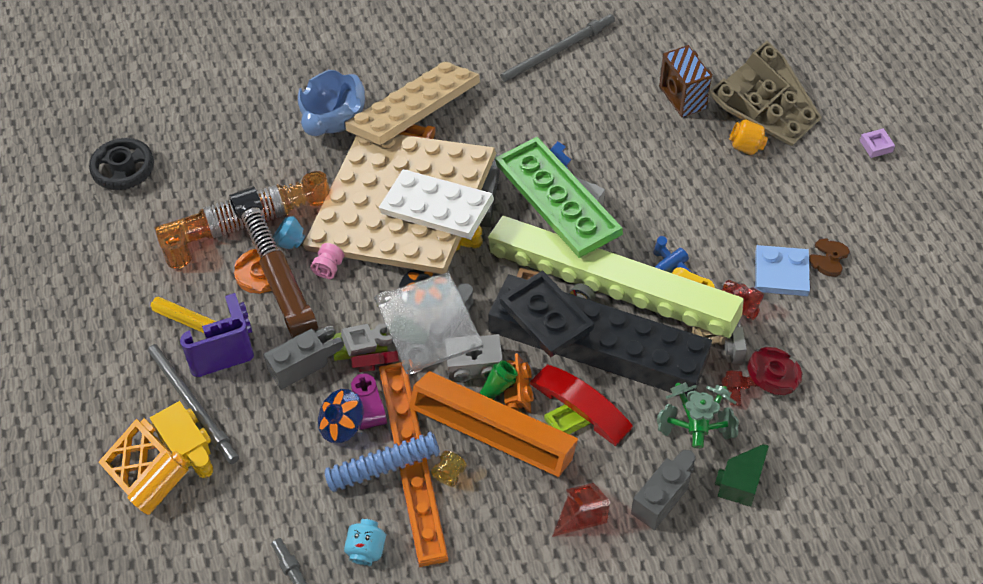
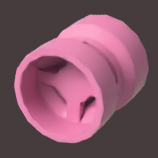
(329, 258)

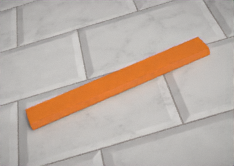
(416, 478)

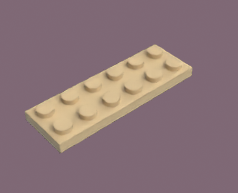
(412, 103)

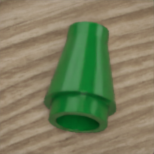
(500, 378)

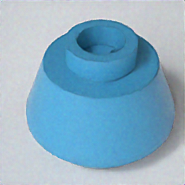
(289, 233)

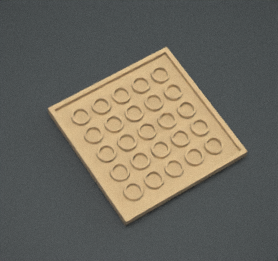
(352, 211)

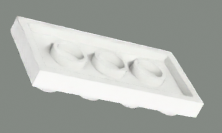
(436, 203)

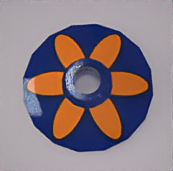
(340, 416)

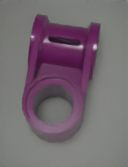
(373, 407)

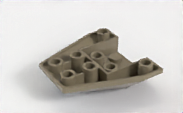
(769, 95)

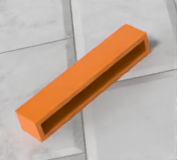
(493, 423)

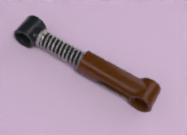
(296, 312)

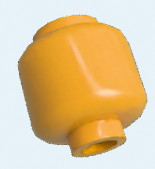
(748, 137)

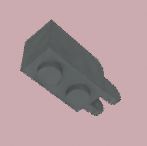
(301, 356)

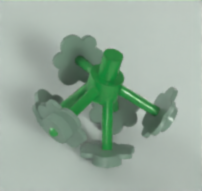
(700, 411)

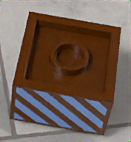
(685, 80)

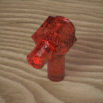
(735, 383)

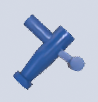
(671, 260)

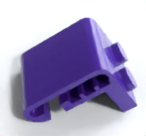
(225, 342)

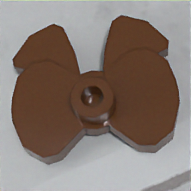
(829, 264)

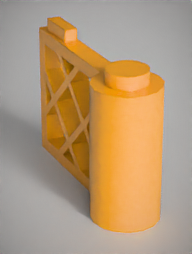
(154, 477)

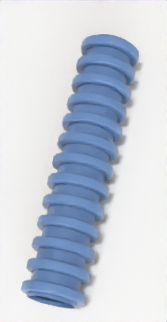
(381, 462)

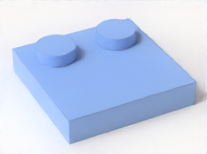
(782, 270)

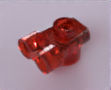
(751, 297)

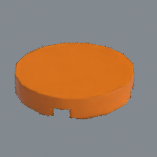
(250, 274)

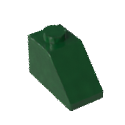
(742, 476)

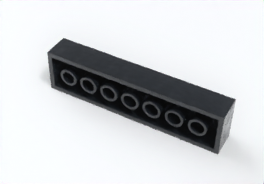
(620, 343)

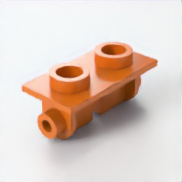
(521, 393)

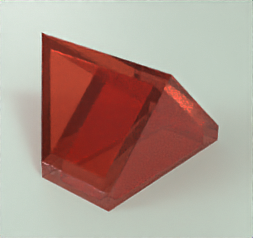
(583, 508)

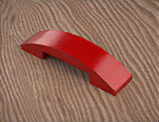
(584, 401)

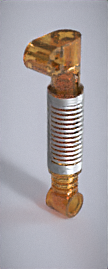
(212, 222)

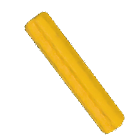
(180, 314)

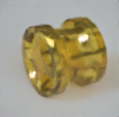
(448, 468)

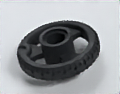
(122, 163)

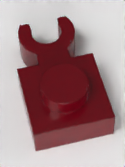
(368, 362)

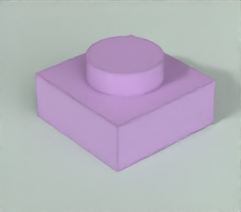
(877, 143)

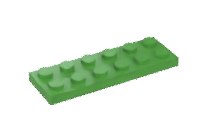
(559, 197)

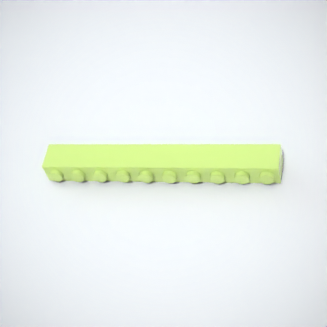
(618, 277)

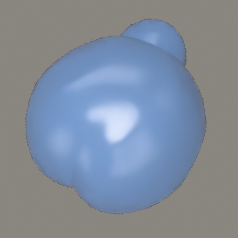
(330, 102)

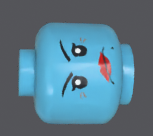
(364, 542)

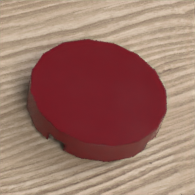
(774, 371)

